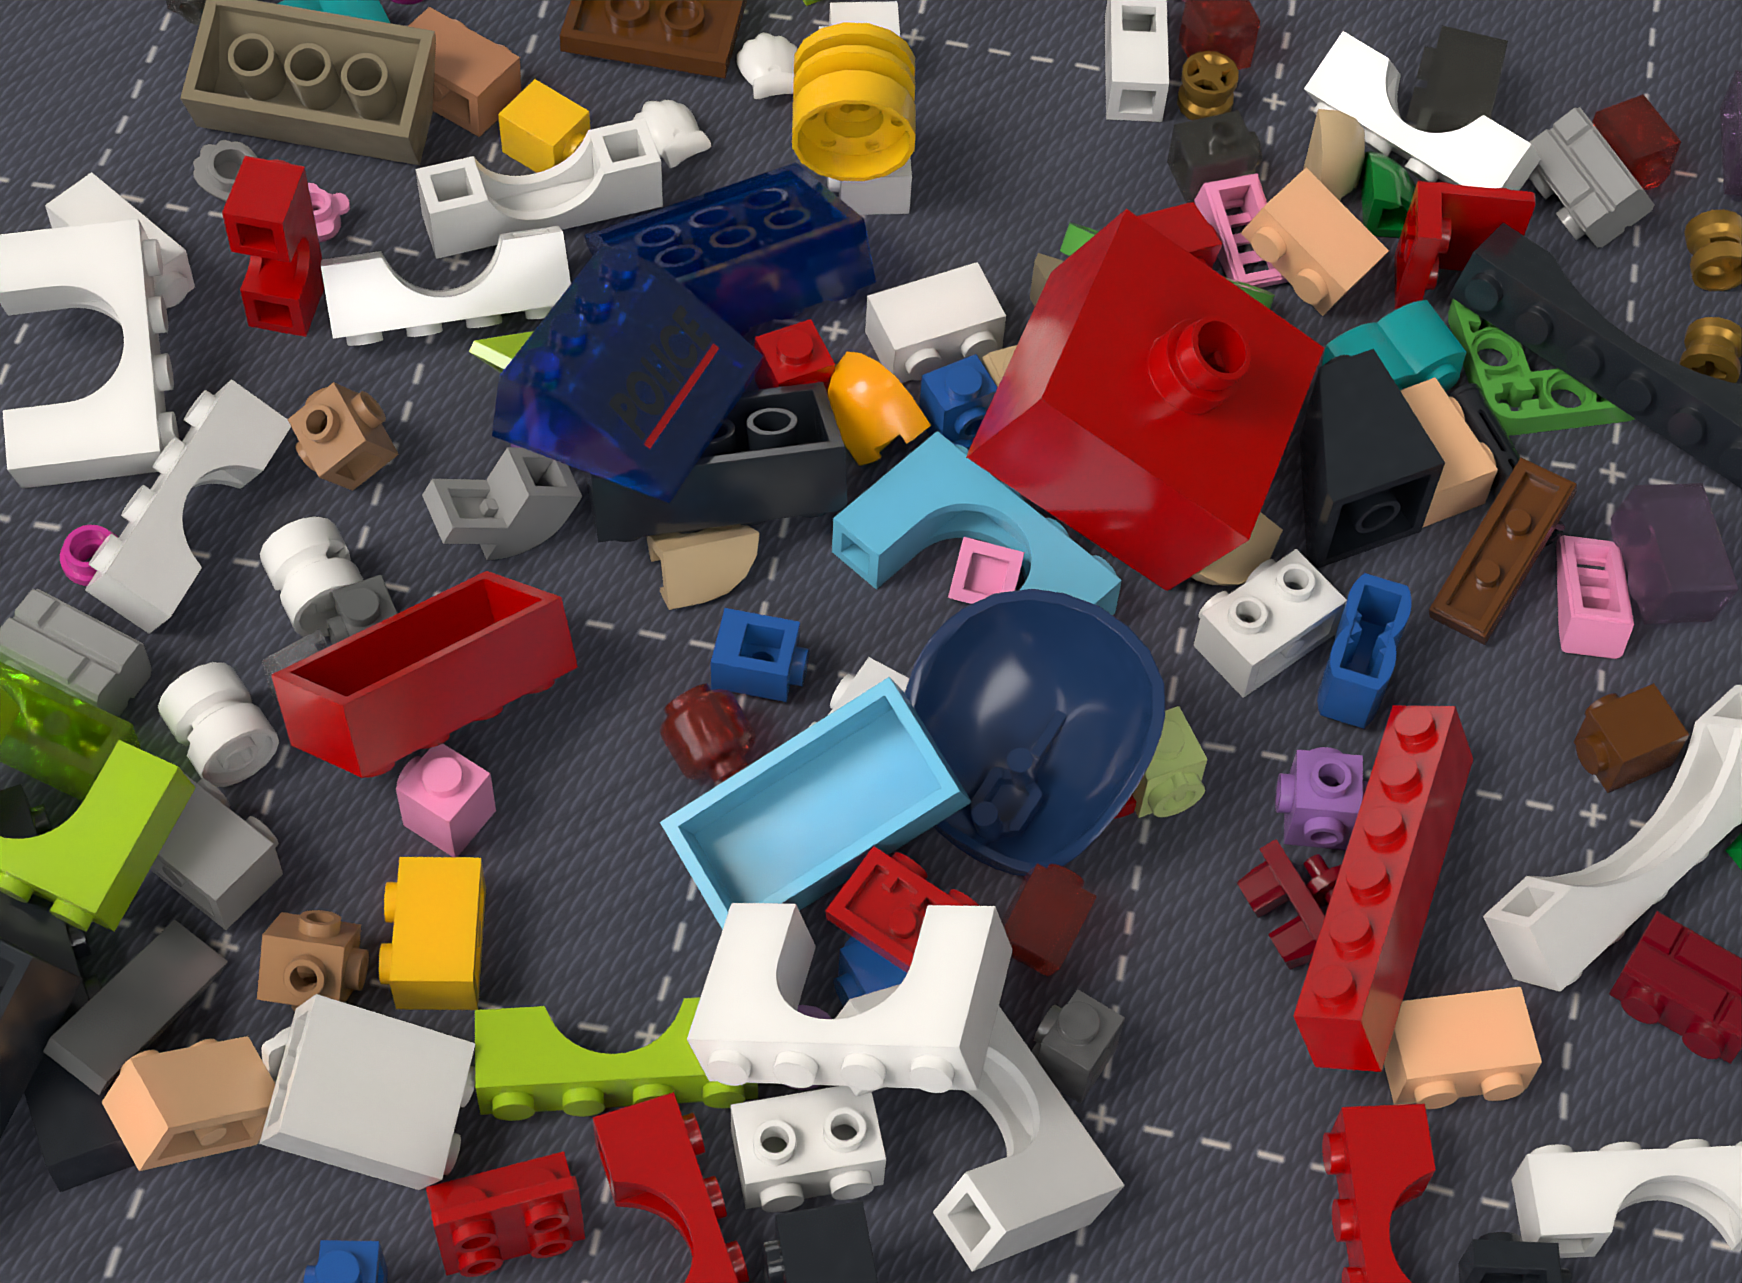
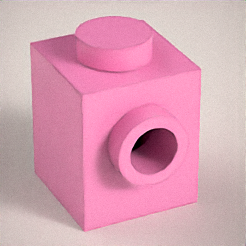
(445, 798)

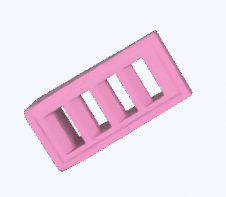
(1232, 193)
(1592, 603)

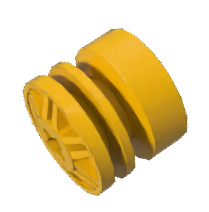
(854, 102)

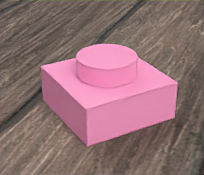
(984, 570)

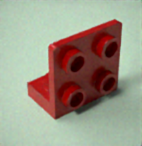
(1447, 227)
(887, 905)
(506, 1215)

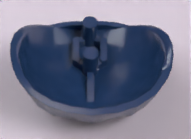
(1042, 721)

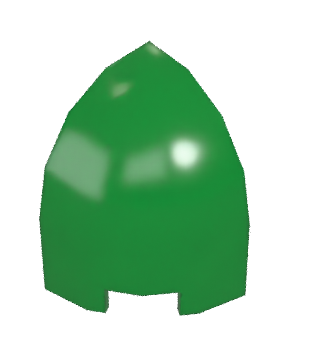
(1385, 195)

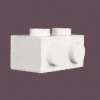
(1268, 621)
(807, 1147)

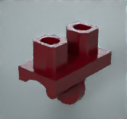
(1278, 882)

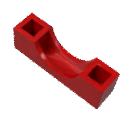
(1379, 1165)
(654, 1168)

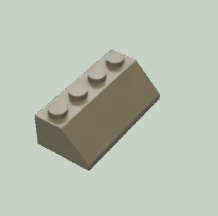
(312, 79)

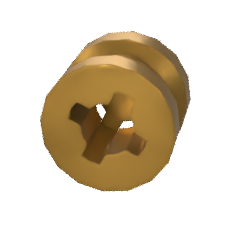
(1207, 85)
(1713, 348)

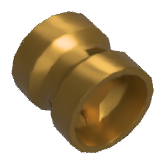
(1716, 249)

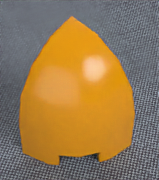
(871, 407)

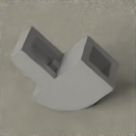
(511, 510)

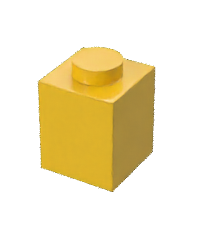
(542, 127)

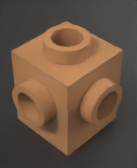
(342, 435)
(311, 957)

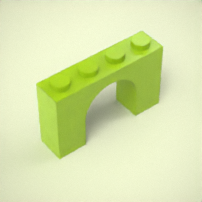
(107, 846)

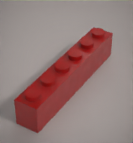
(1384, 889)

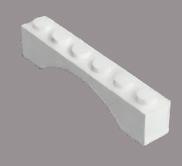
(1565, 921)

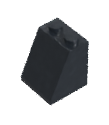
(1362, 461)

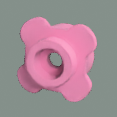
(327, 211)

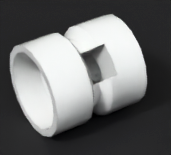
(306, 565)
(219, 723)

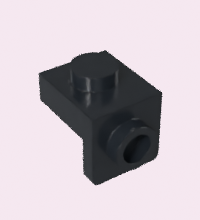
(1508, 1259)

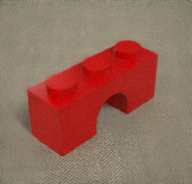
(275, 223)

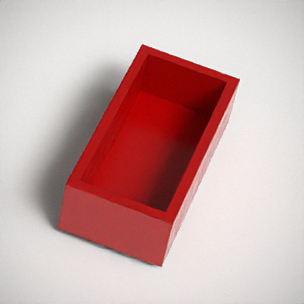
(425, 673)

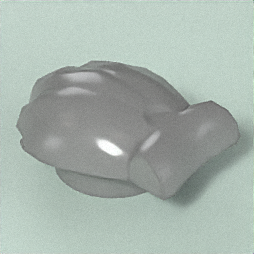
(219, 166)

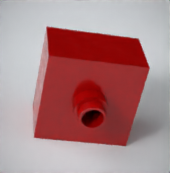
(1147, 403)

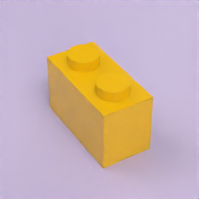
(435, 933)

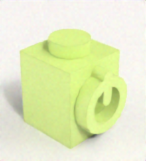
(1175, 772)

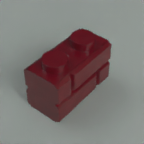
(1685, 987)

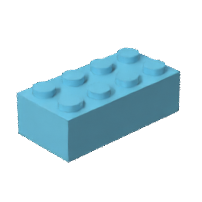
(817, 806)

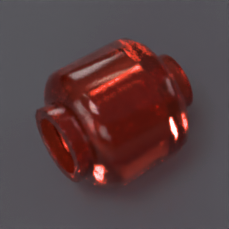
(707, 733)

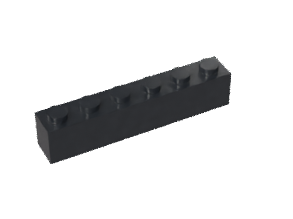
(67, 1115)

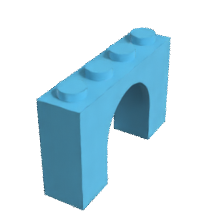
(947, 496)

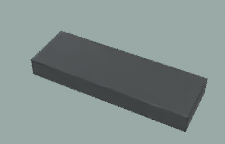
(135, 1006)

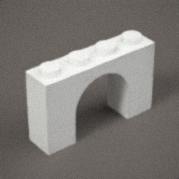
(126, 420)
(920, 1037)
(1052, 1167)

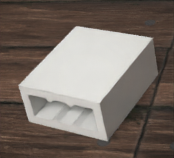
(370, 1093)

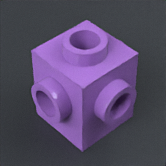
(1321, 798)

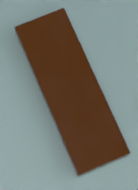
(1502, 551)

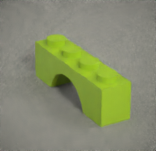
(533, 1067)

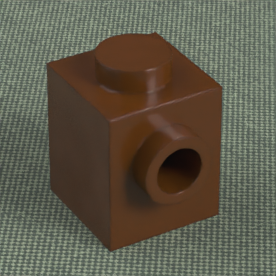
(1629, 737)

